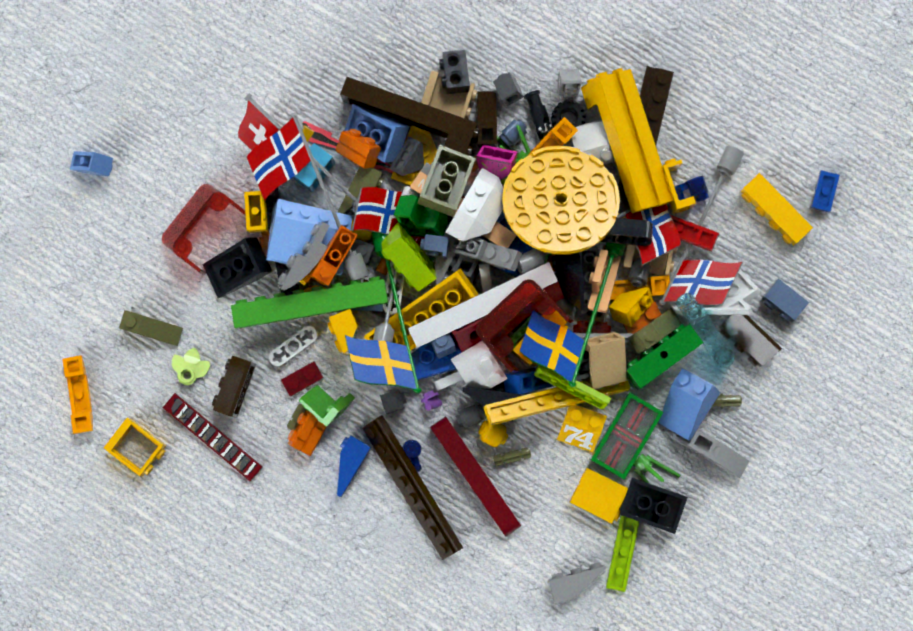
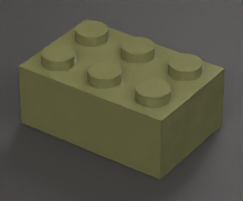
(446, 180)

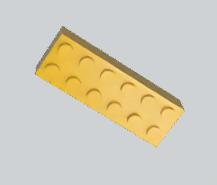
(440, 298)

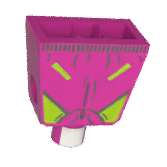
(496, 161)

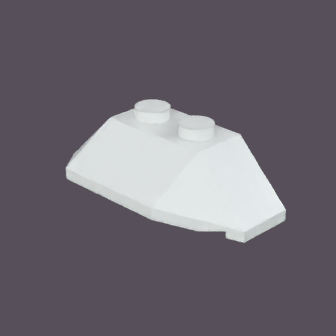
(479, 208)

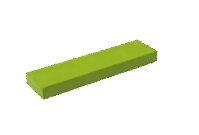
(580, 390)
(622, 554)

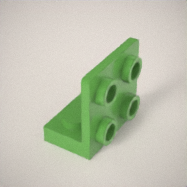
(324, 406)

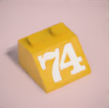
(581, 427)

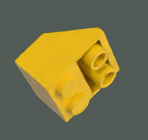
(341, 325)

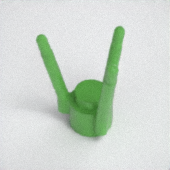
(521, 154)
(643, 464)

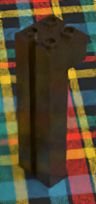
(456, 130)

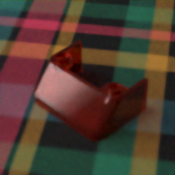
(175, 235)
(511, 312)

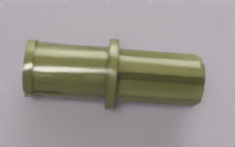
(727, 401)

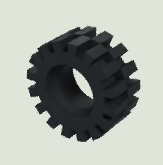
(572, 107)

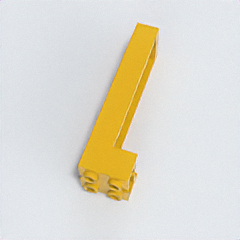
(629, 138)

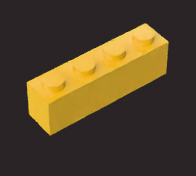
(776, 209)

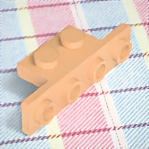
(596, 279)

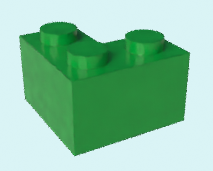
(419, 219)

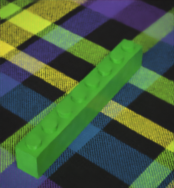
(308, 304)

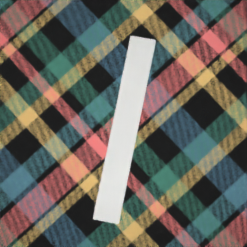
(476, 307)

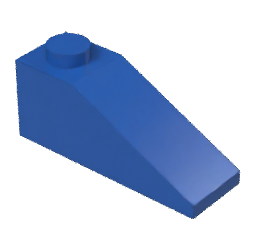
(524, 382)
(351, 458)

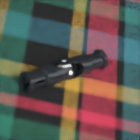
(538, 113)

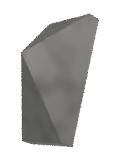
(409, 158)
(586, 313)

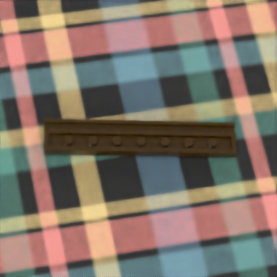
(654, 99)
(412, 487)

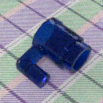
(696, 187)
(413, 450)

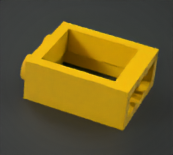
(118, 437)

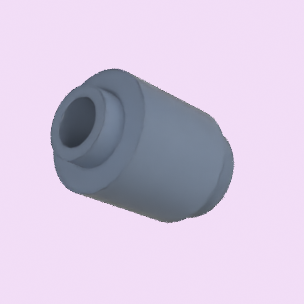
(510, 133)

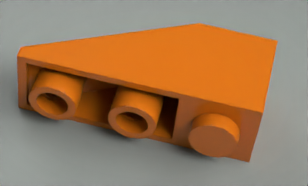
(333, 256)

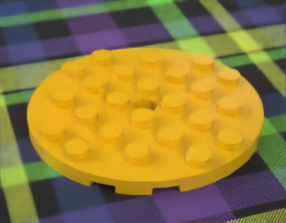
(557, 227)

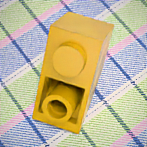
(631, 305)

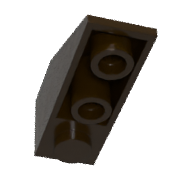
(487, 118)

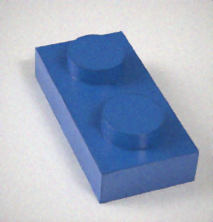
(825, 191)

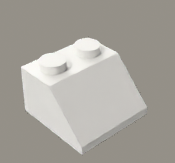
(593, 140)
(479, 367)

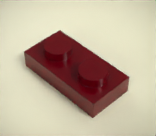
(302, 378)

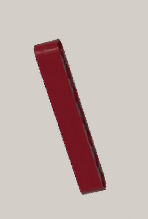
(475, 476)

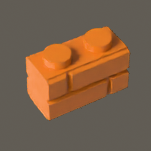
(358, 148)
(307, 433)

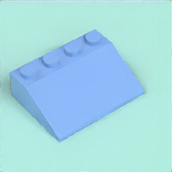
(292, 228)

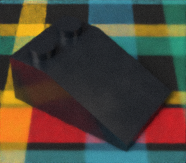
(237, 267)
(570, 277)
(487, 397)
(653, 505)

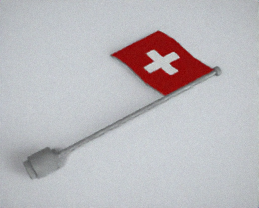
(259, 126)

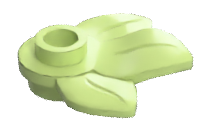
(190, 363)

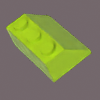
(408, 258)

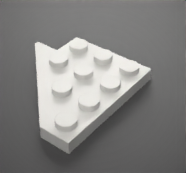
(735, 303)

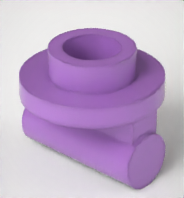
(431, 400)

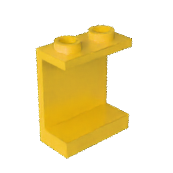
(676, 205)
(599, 495)

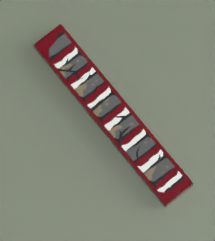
(212, 437)

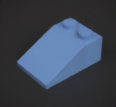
(385, 130)
(687, 404)

